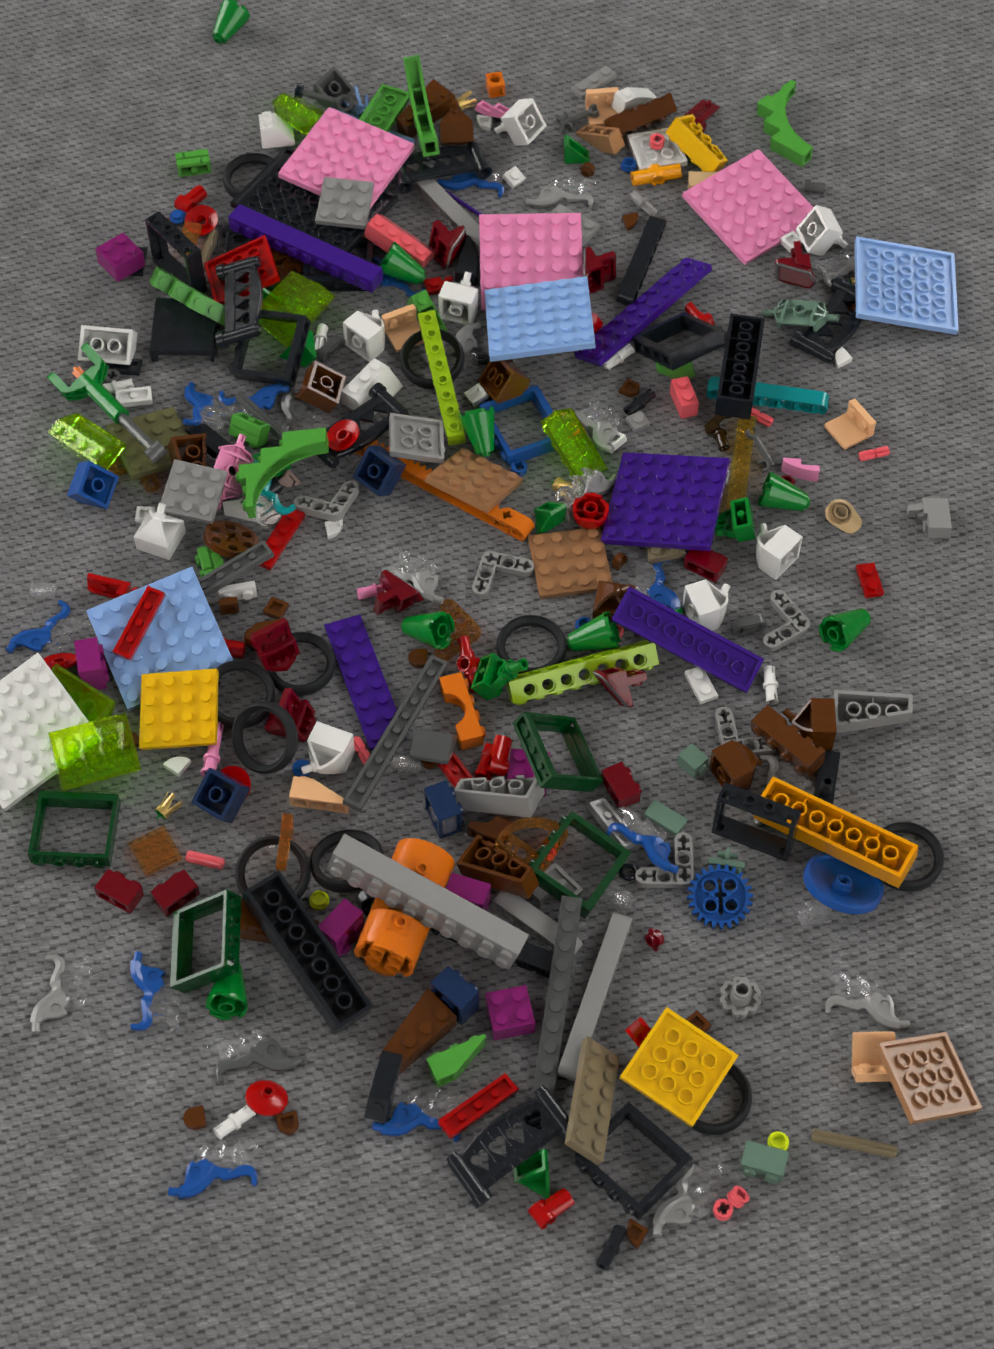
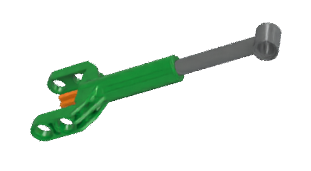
(90, 384)

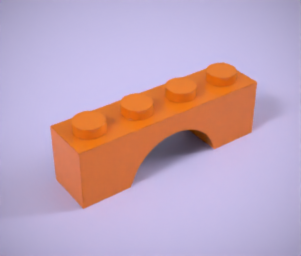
(455, 691)

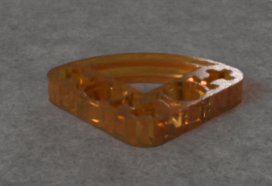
(533, 822)

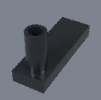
(827, 777)

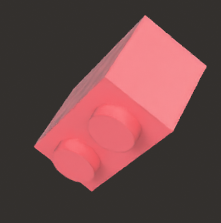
(684, 397)

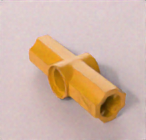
(656, 174)

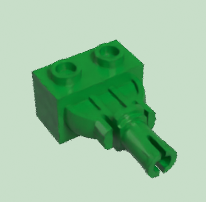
(737, 521)
(494, 674)

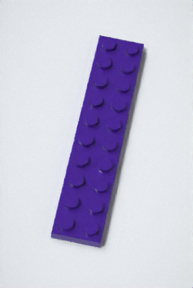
(644, 310)

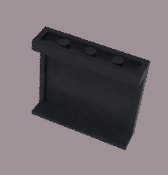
(181, 331)

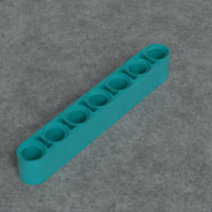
(781, 397)

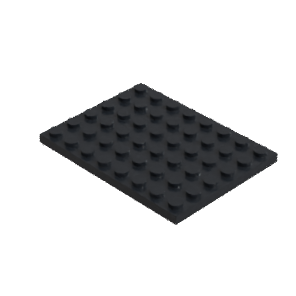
(299, 206)

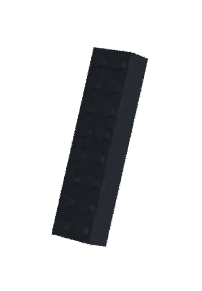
(739, 366)
(307, 952)

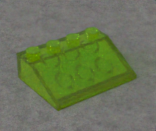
(295, 296)
(94, 752)

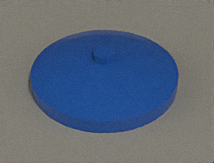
(842, 885)

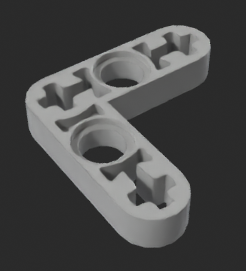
(332, 510)
(492, 567)
(791, 622)
(730, 725)
(675, 879)

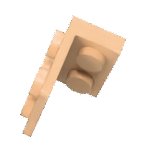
(603, 99)
(401, 325)
(851, 426)
(865, 1058)

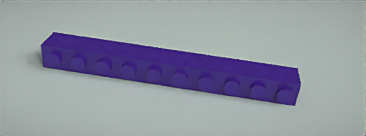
(306, 248)

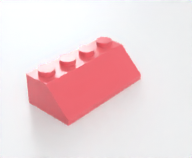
(384, 232)

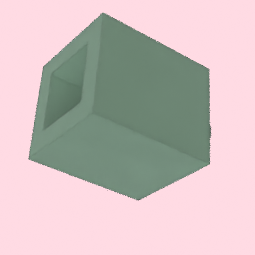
(693, 761)

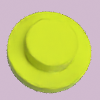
(319, 900)
(778, 1140)

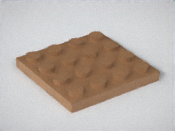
(474, 480)
(569, 562)
(928, 1077)

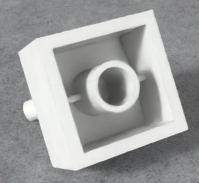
(522, 122)
(820, 231)
(458, 301)
(365, 334)
(159, 533)
(777, 549)
(705, 603)
(329, 750)

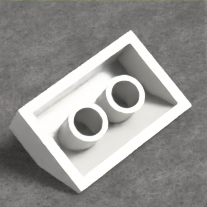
(275, 131)
(111, 344)
(357, 390)

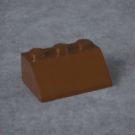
(503, 381)

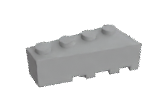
(870, 709)
(500, 795)

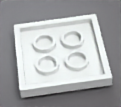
(646, 156)

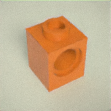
(495, 84)

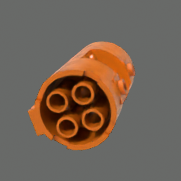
(389, 937)

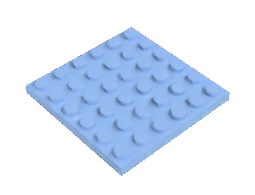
(905, 285)
(539, 319)
(178, 639)

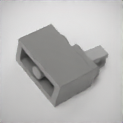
(934, 516)

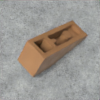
(603, 138)

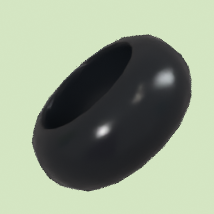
(625, 877)

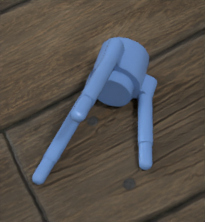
(359, 108)

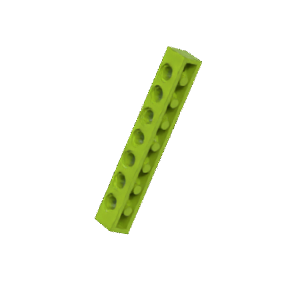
(441, 378)
(515, 687)

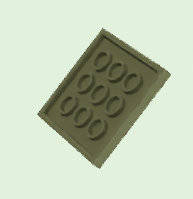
(157, 426)

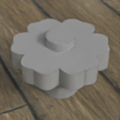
(740, 997)

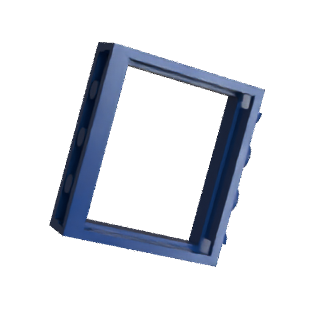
(529, 451)

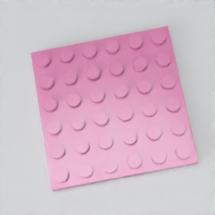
(346, 150)
(749, 206)
(528, 249)

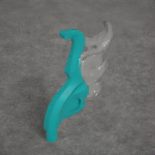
(268, 505)

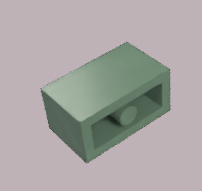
(763, 1162)

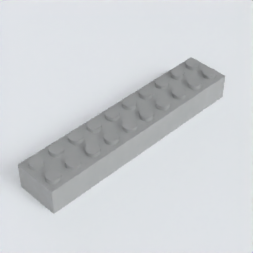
(426, 902)

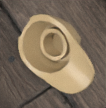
(843, 516)

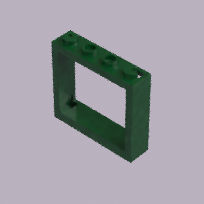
(527, 729)
(73, 800)
(555, 888)
(183, 941)

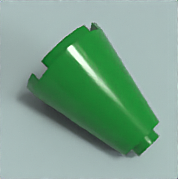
(229, 20)
(402, 266)
(480, 429)
(782, 494)
(430, 628)
(843, 628)
(595, 635)
(228, 997)

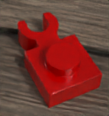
(434, 285)

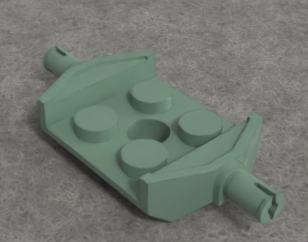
(813, 313)

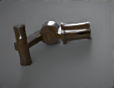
(713, 428)

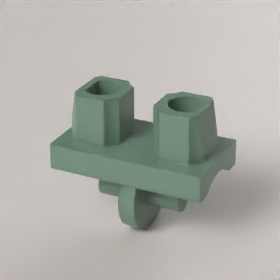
(740, 866)

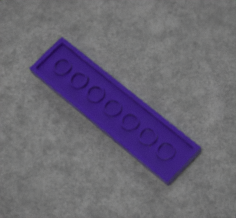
(687, 639)
(362, 676)

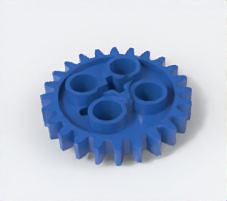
(738, 896)

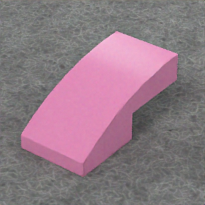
(493, 111)
(793, 467)

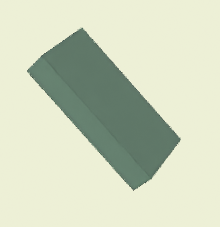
(665, 818)

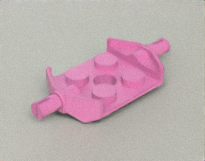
(232, 456)

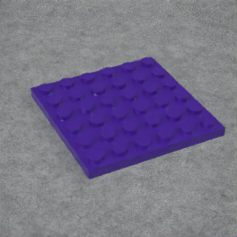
(666, 501)

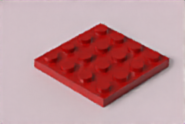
(257, 247)

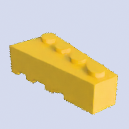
(696, 144)

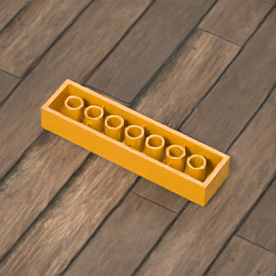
(844, 834)

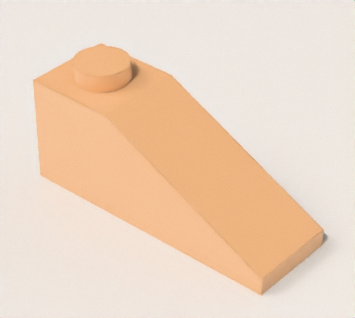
(312, 794)

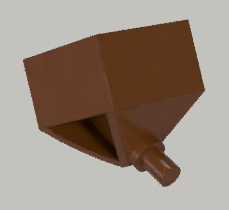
(455, 127)
(321, 387)
(609, 597)
(816, 721)
(734, 764)

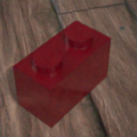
(706, 564)
(621, 785)
(119, 890)
(175, 892)

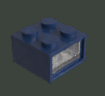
(443, 809)

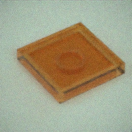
(155, 851)

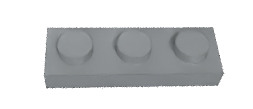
(594, 81)
(605, 817)

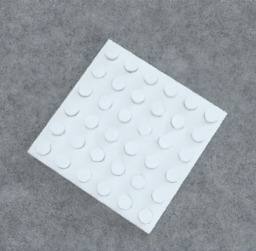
(30, 708)

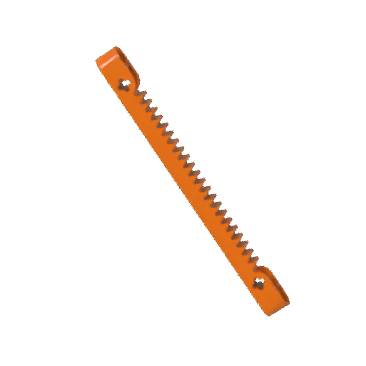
(516, 525)

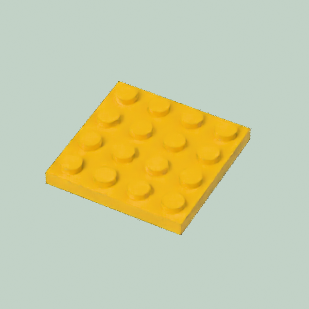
(179, 709)
(678, 1067)

